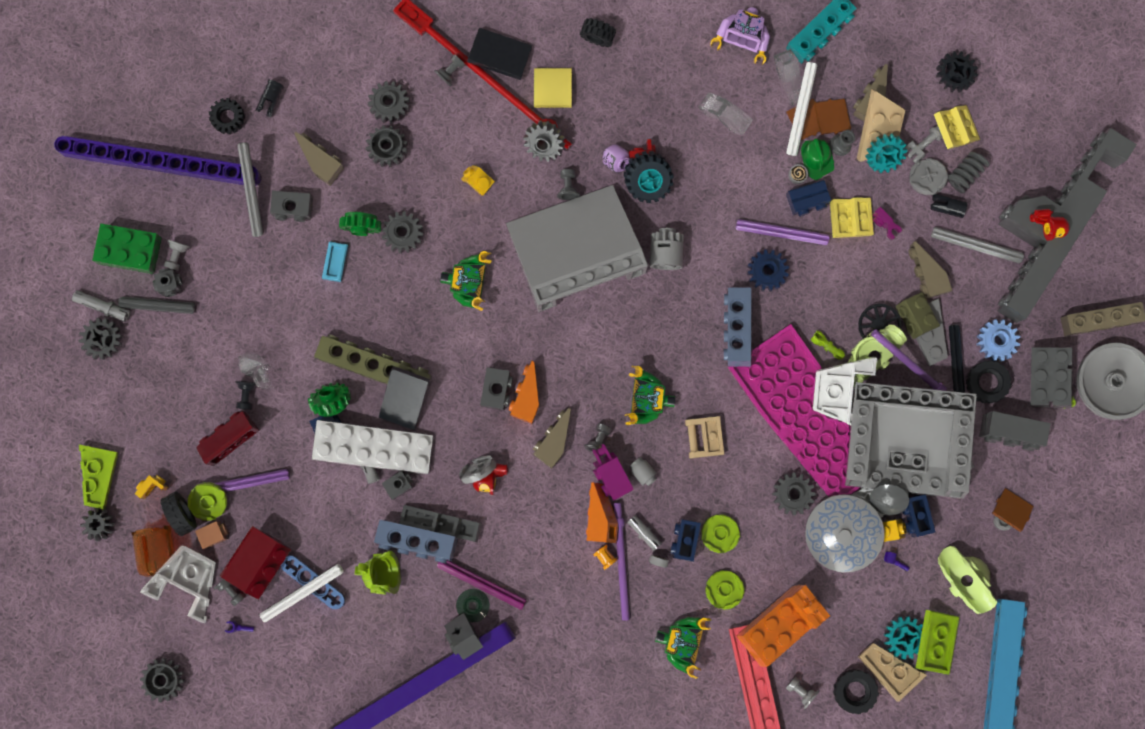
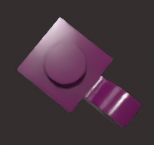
(883, 220)

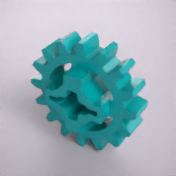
(886, 153)
(902, 628)

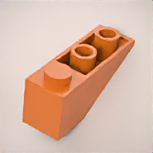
(527, 400)
(601, 517)

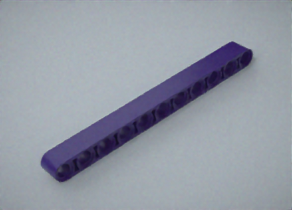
(149, 159)
(427, 681)

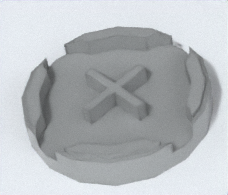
(928, 176)
(478, 470)

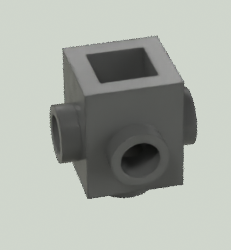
(171, 287)

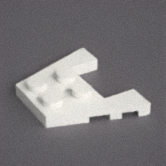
(835, 388)
(188, 572)

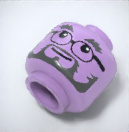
(616, 158)

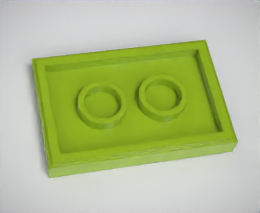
(937, 642)

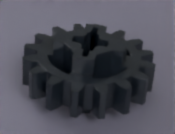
(956, 63)

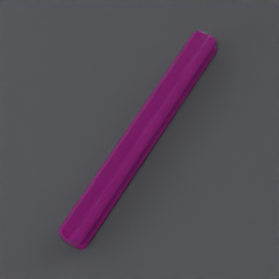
(482, 584)

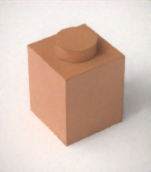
(212, 534)

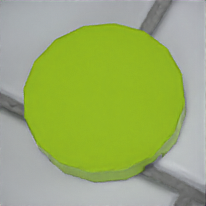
(207, 501)
(714, 533)
(723, 584)

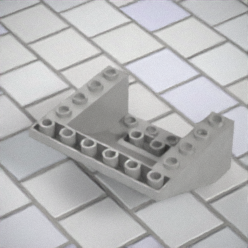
(576, 246)
(911, 439)

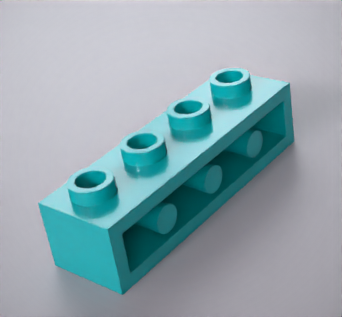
(824, 25)

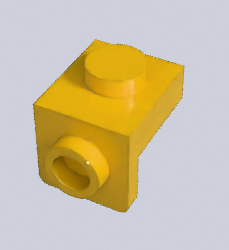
(477, 179)
(146, 486)
(894, 530)

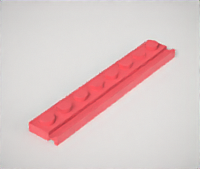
(755, 686)

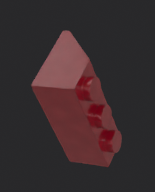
(226, 438)
(255, 562)

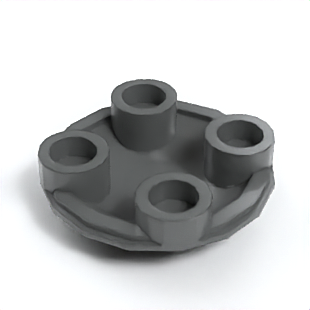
(889, 498)

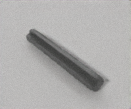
(157, 305)

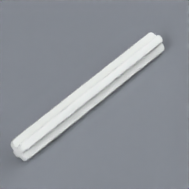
(801, 109)
(301, 593)

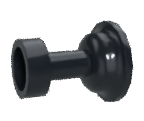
(246, 387)

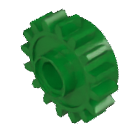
(360, 223)
(329, 399)

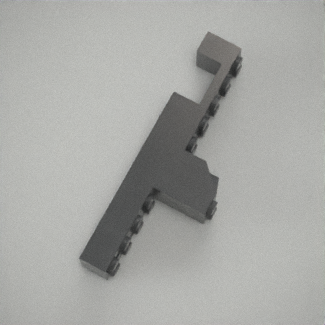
(1076, 205)

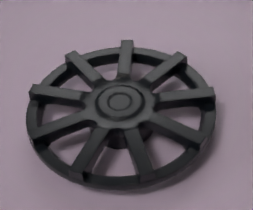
(879, 322)

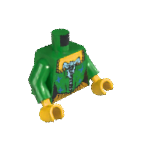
(468, 280)
(647, 397)
(683, 643)

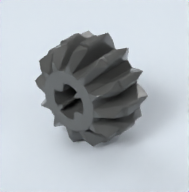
(97, 532)

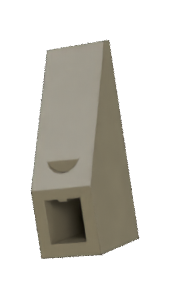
(879, 85)
(322, 164)
(932, 276)
(553, 445)

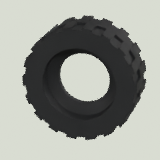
(996, 369)
(178, 513)
(868, 700)

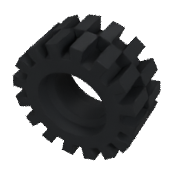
(598, 32)
(232, 126)

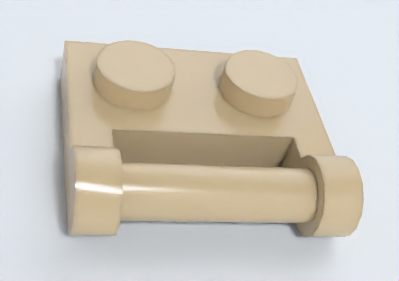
(711, 437)

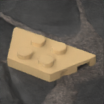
(881, 118)

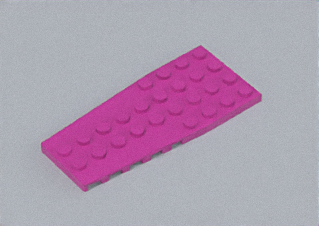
(783, 392)

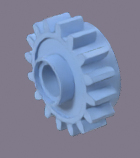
(988, 343)

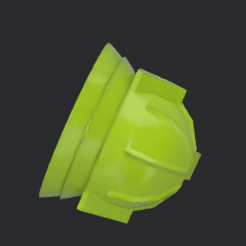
(381, 573)

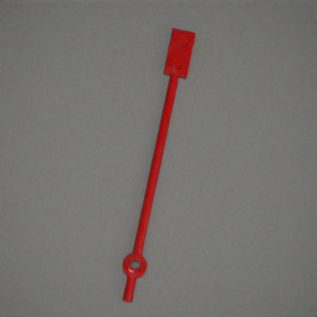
(422, 23)

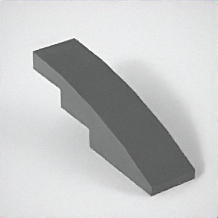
(440, 523)

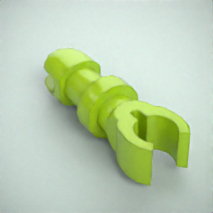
(820, 339)

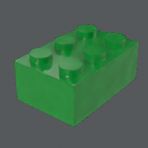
(127, 248)

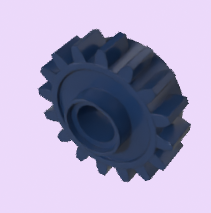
(772, 261)

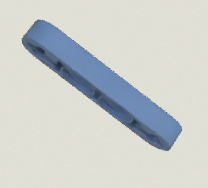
(297, 563)

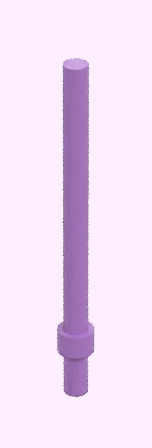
(907, 361)
(621, 562)

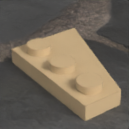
(891, 672)

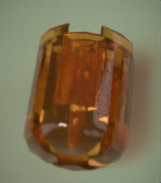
(152, 549)

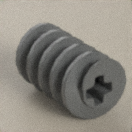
(966, 170)

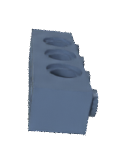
(742, 356)
(387, 530)

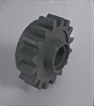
(392, 111)
(383, 136)
(544, 140)
(402, 222)
(802, 488)
(152, 684)

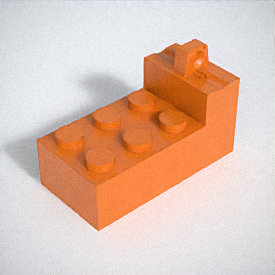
(782, 624)

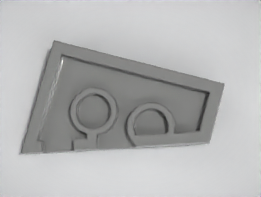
(933, 342)

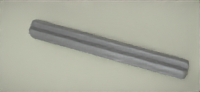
(250, 189)
(977, 245)

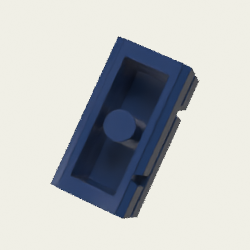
(808, 198)

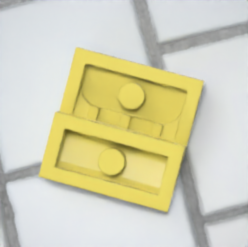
(552, 87)
(956, 127)
(851, 217)

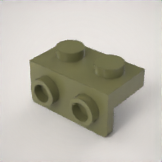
(917, 315)

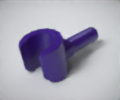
(890, 557)
(236, 627)

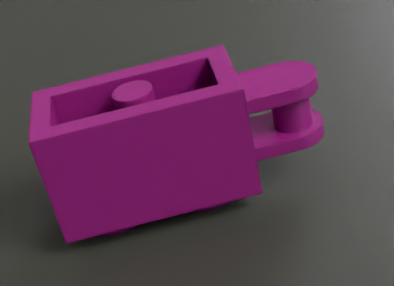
(611, 473)

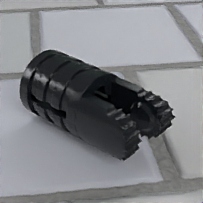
(271, 94)
(948, 206)

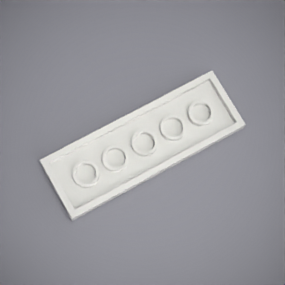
(372, 447)

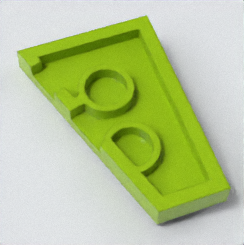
(97, 472)

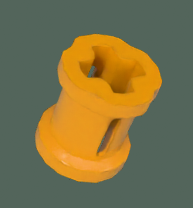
(605, 557)

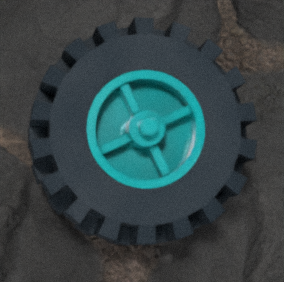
(648, 177)

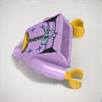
(746, 31)

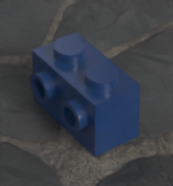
(919, 517)
(686, 540)

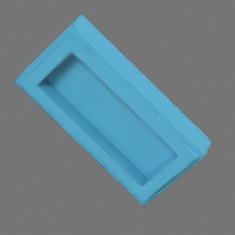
(335, 261)

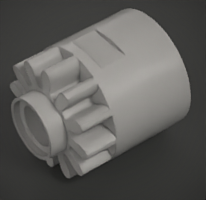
(666, 250)

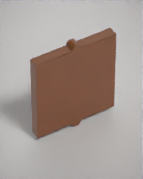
(832, 116)
(811, 124)
(1012, 510)

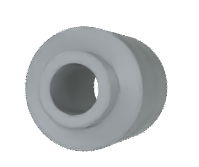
(643, 472)

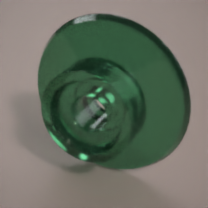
(481, 601)

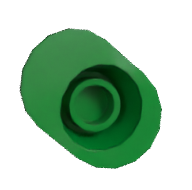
(817, 158)

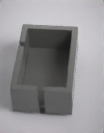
(1051, 377)
(1014, 431)

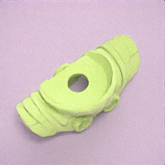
(869, 343)
(955, 566)

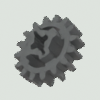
(93, 342)

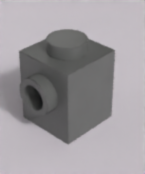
(398, 485)

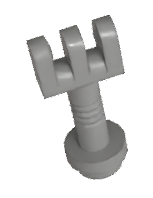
(917, 149)

